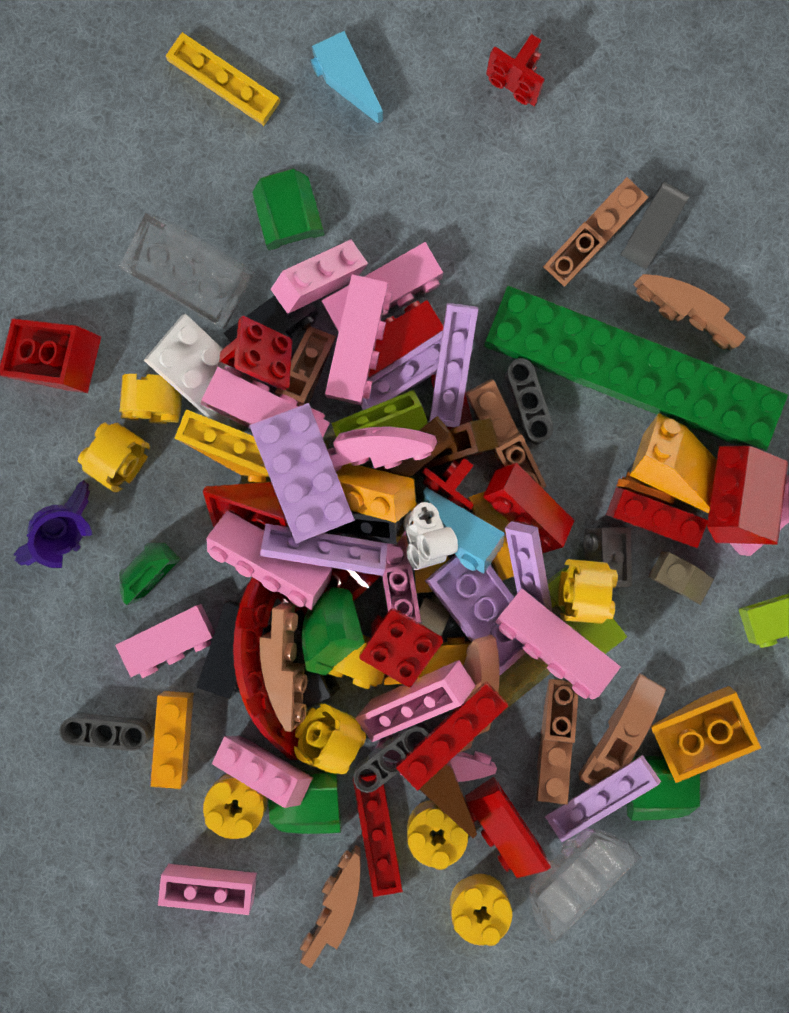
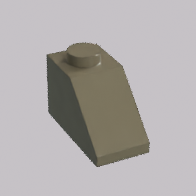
(681, 577)
(433, 614)

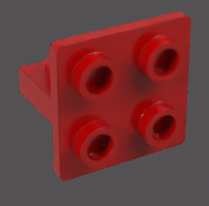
(518, 73)
(260, 353)
(454, 475)
(400, 647)

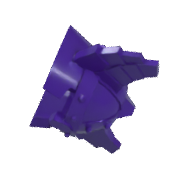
(56, 531)

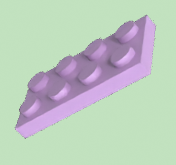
(301, 473)
(475, 604)

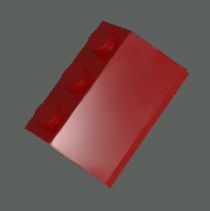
(747, 496)
(506, 830)

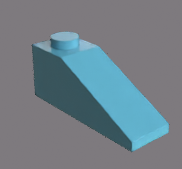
(342, 72)
(476, 538)

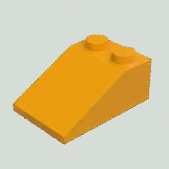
(675, 462)
(705, 734)

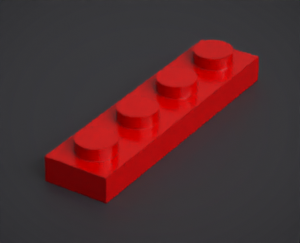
(452, 735)
(378, 839)

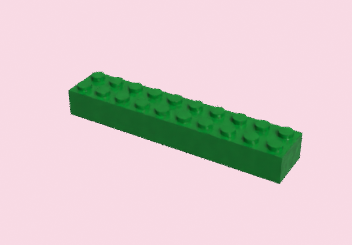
(635, 370)

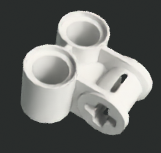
(427, 537)

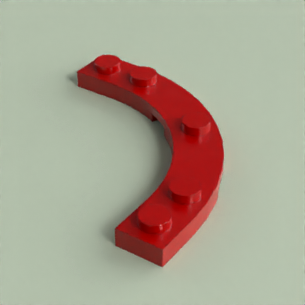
(250, 621)

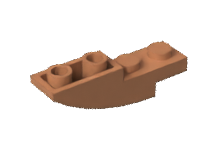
(596, 232)
(682, 299)
(512, 447)
(482, 666)
(282, 677)
(625, 731)
(556, 742)
(341, 899)

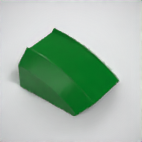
(286, 208)
(146, 571)
(330, 631)
(668, 798)
(317, 810)

